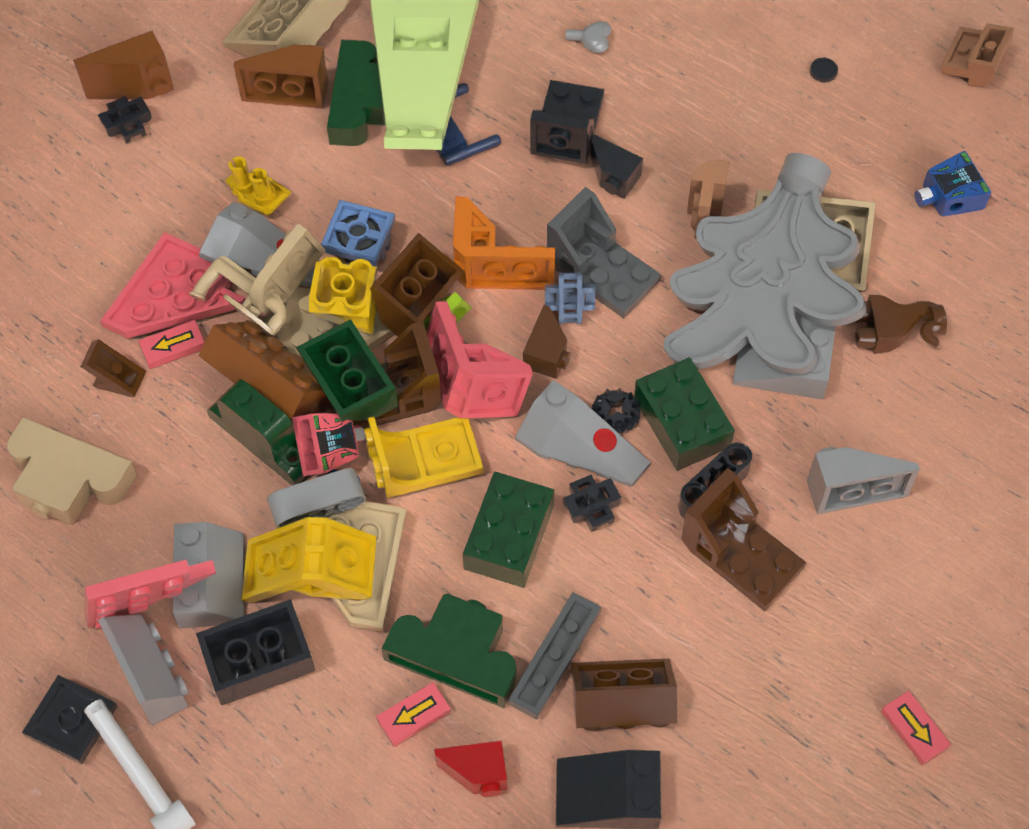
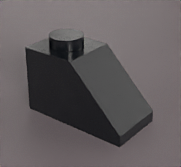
(615, 166)

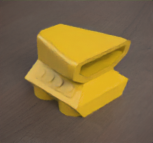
(344, 292)

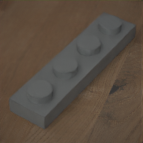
(554, 655)

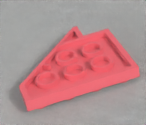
(139, 590)

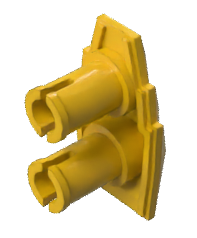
(255, 187)

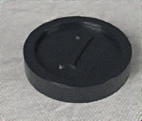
(823, 70)

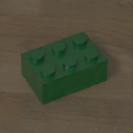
(683, 413)
(508, 529)

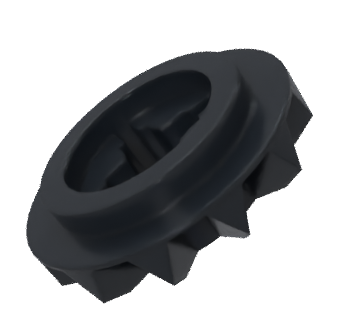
(618, 421)

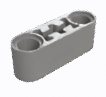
(317, 497)

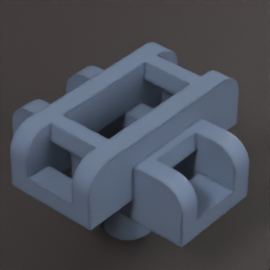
(570, 297)

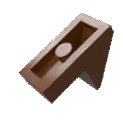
(112, 370)

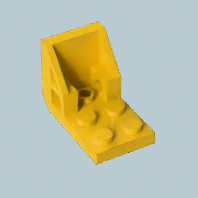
(310, 558)

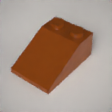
(126, 69)
(284, 77)

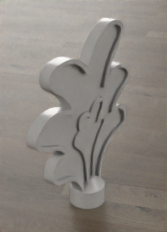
(764, 273)

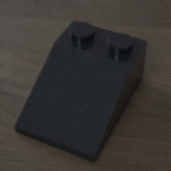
(609, 790)

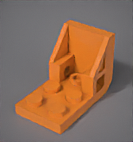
(495, 266)

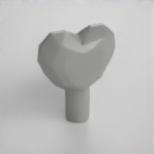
(593, 36)

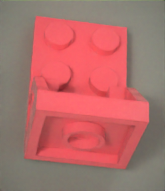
(476, 389)

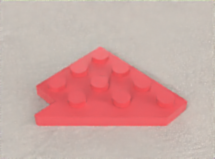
(160, 291)

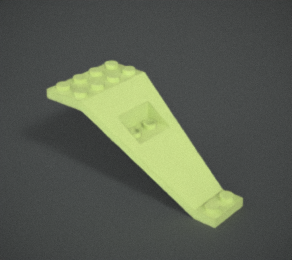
(420, 66)

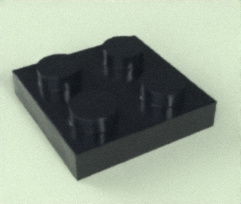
(61, 720)

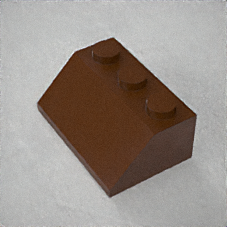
(413, 284)
(624, 693)

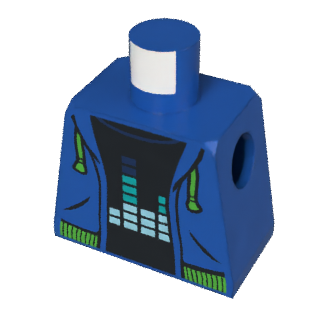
(954, 187)

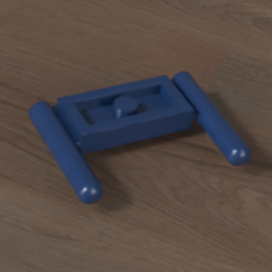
(455, 145)

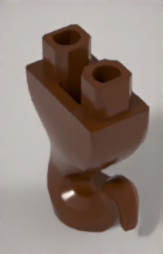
(894, 322)

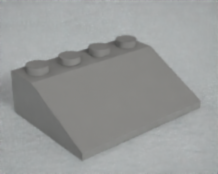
(754, 373)

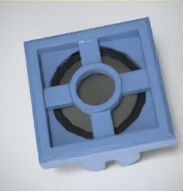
(356, 233)

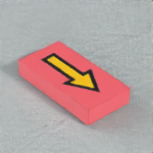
(172, 344)
(413, 714)
(915, 728)

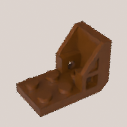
(413, 373)
(729, 541)

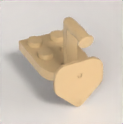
(274, 283)

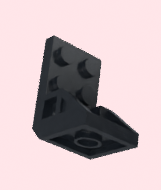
(566, 122)

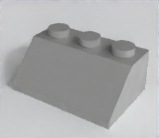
(220, 595)
(145, 665)

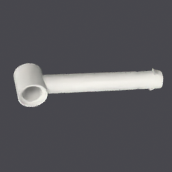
(167, 814)

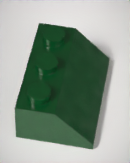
(349, 373)

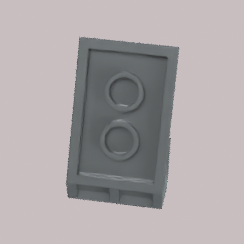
(586, 244)

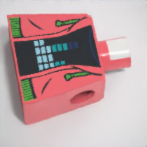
(325, 441)

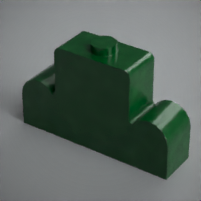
(355, 94)
(455, 649)

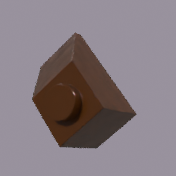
(547, 346)

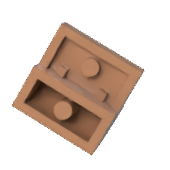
(977, 53)
(707, 191)

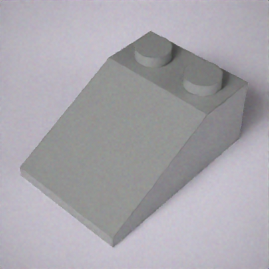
(857, 478)

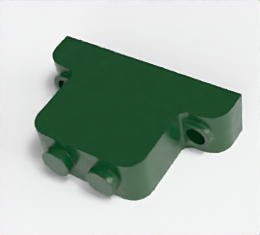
(259, 428)

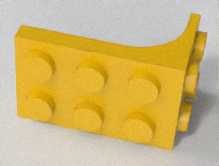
(422, 455)

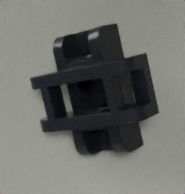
(129, 116)
(595, 501)

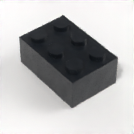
(255, 652)

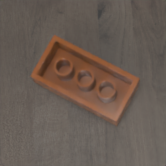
(280, 376)

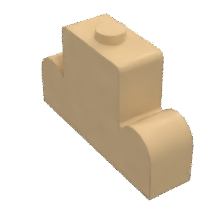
(65, 472)

